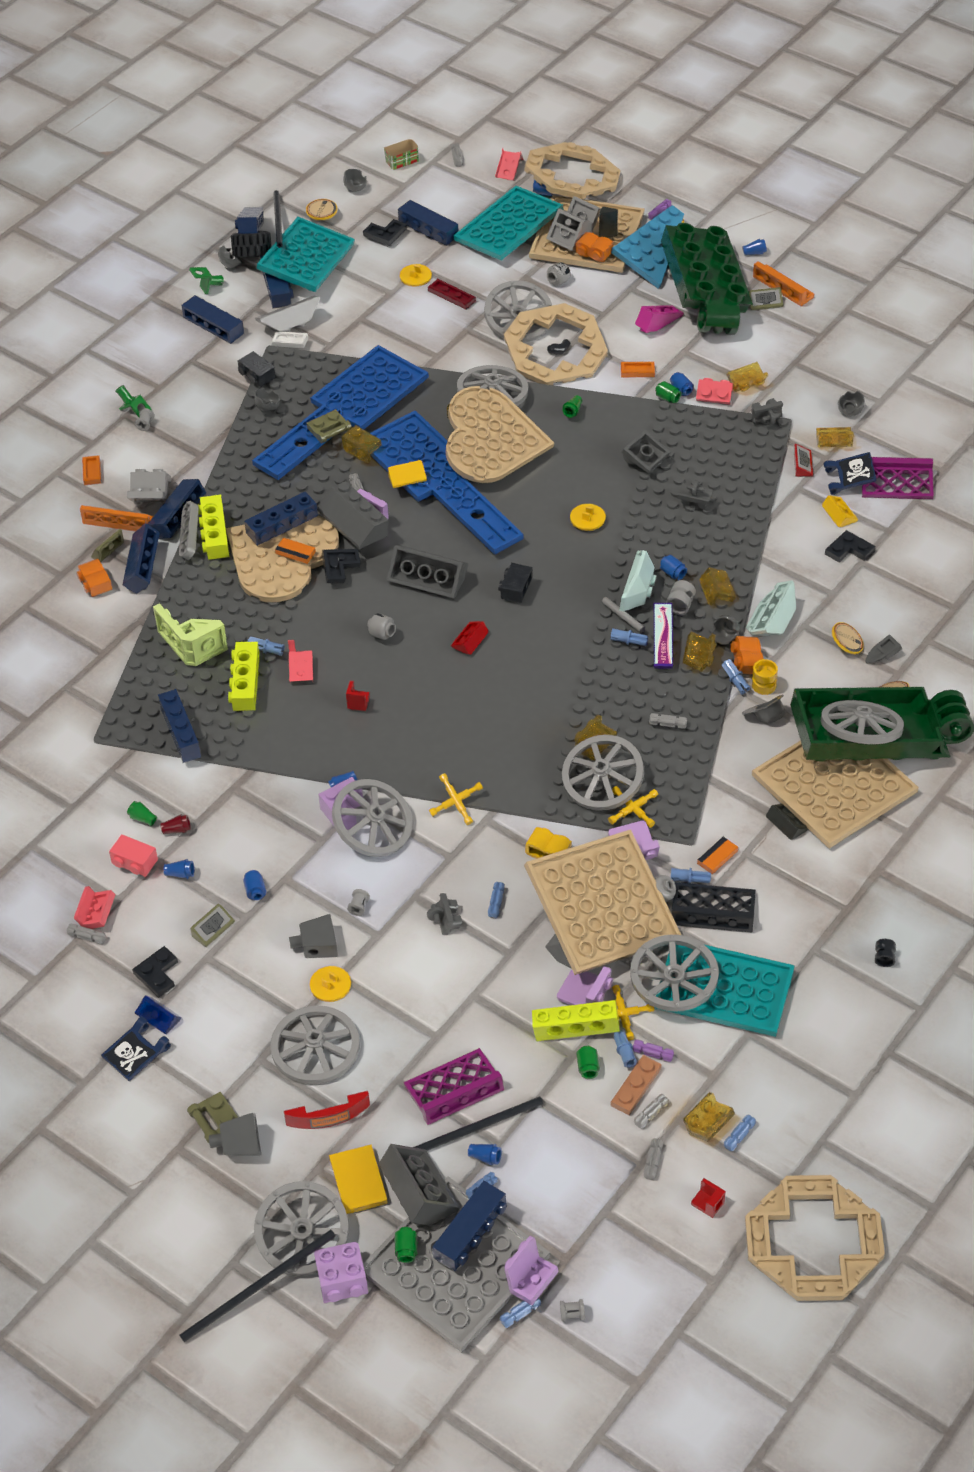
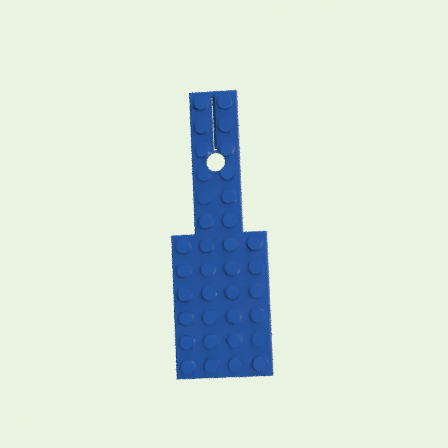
(358, 394)
(415, 439)

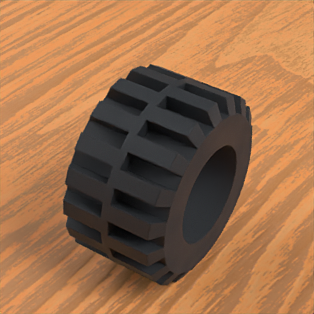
(250, 244)

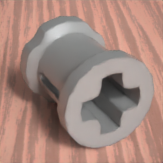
(144, 420)
(358, 902)
(577, 1307)

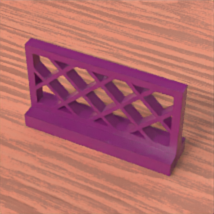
(896, 467)
(461, 1096)

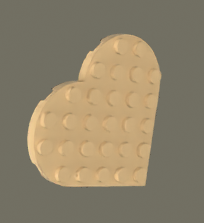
(491, 435)
(275, 576)

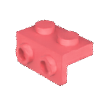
(714, 391)
(94, 908)

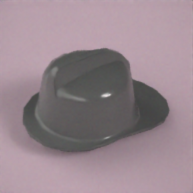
(768, 711)

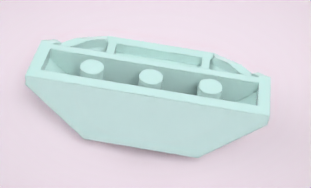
(638, 582)
(774, 611)

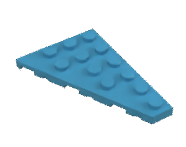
(644, 248)

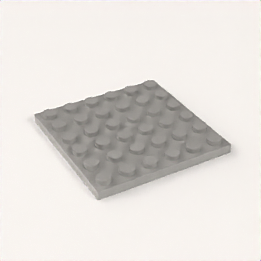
(447, 1300)

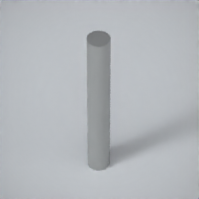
(625, 616)

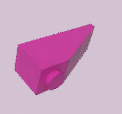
(656, 317)

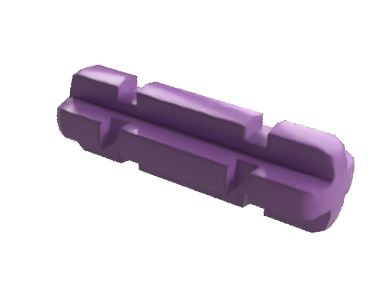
(659, 209)
(653, 1050)

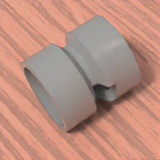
(681, 597)

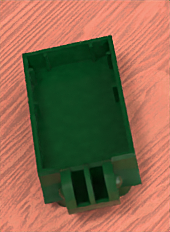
(707, 275)
(926, 730)

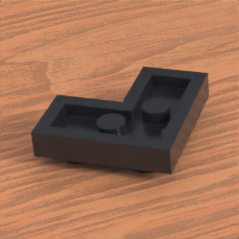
(387, 234)
(849, 543)
(336, 560)
(152, 971)

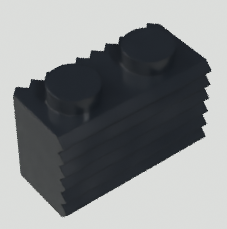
(256, 369)
(515, 582)

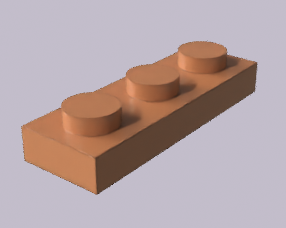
(636, 1085)

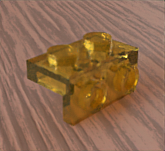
(746, 377)
(834, 437)
(360, 443)
(716, 586)
(699, 651)
(594, 728)
(707, 1118)

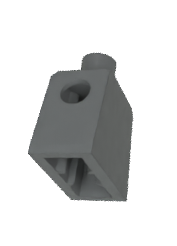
(316, 938)
(238, 1136)

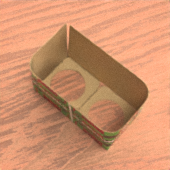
(401, 154)

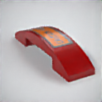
(329, 1116)

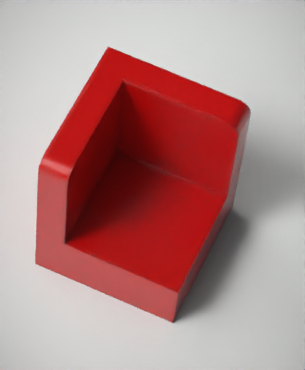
(356, 699)
(709, 1198)

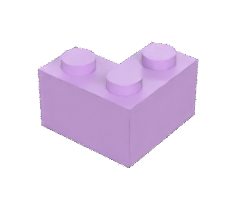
(327, 799)

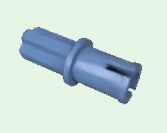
(629, 637)
(268, 646)
(735, 676)
(690, 876)
(625, 1049)

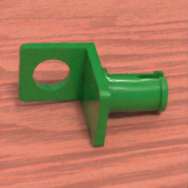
(206, 278)
(131, 401)

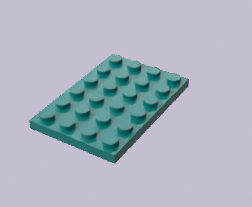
(508, 222)
(306, 255)
(747, 994)

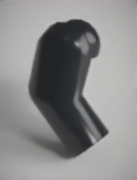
(558, 349)

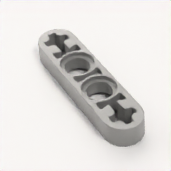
(188, 530)

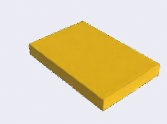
(358, 1179)

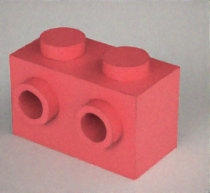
(133, 855)

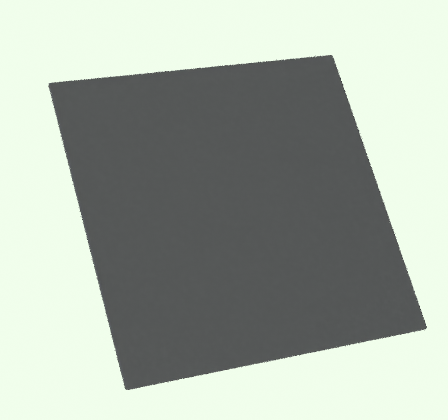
(545, 663)

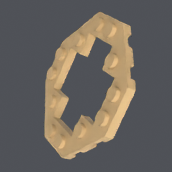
(554, 152)
(545, 317)
(782, 1268)

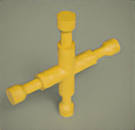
(456, 799)
(634, 807)
(624, 1012)

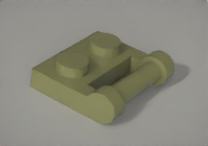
(328, 426)
(217, 1109)

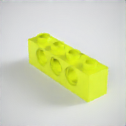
(214, 527)
(244, 676)
(575, 1020)

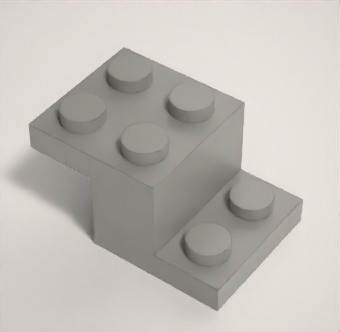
(572, 224)
(148, 486)

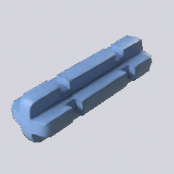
(496, 899)
(739, 1132)
(490, 1178)
(518, 1312)

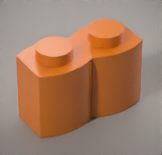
(594, 246)
(94, 577)
(746, 653)

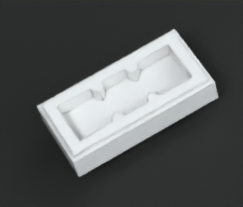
(289, 339)

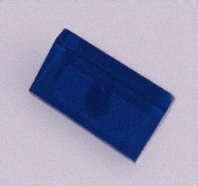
(157, 1014)

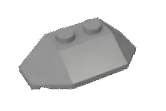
(291, 315)

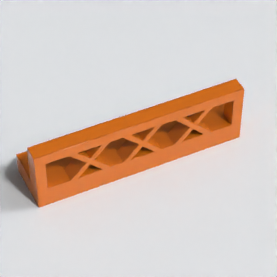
(788, 287)
(113, 518)

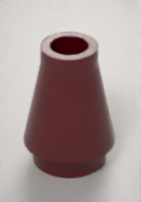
(178, 824)

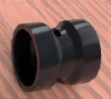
(885, 952)

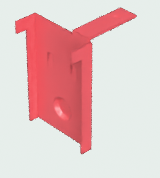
(508, 165)
(300, 664)

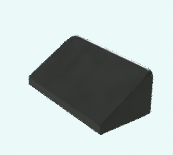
(608, 222)
(786, 821)

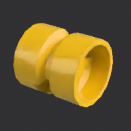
(764, 677)

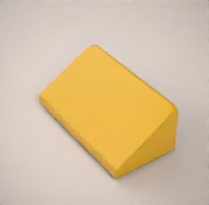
(407, 474)
(839, 511)

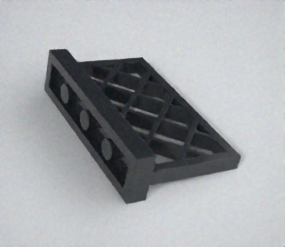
(712, 916)

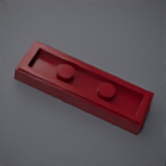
(451, 294)

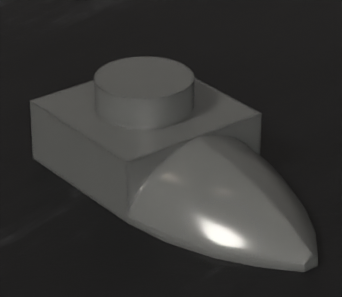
(884, 649)

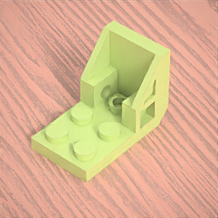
(203, 642)

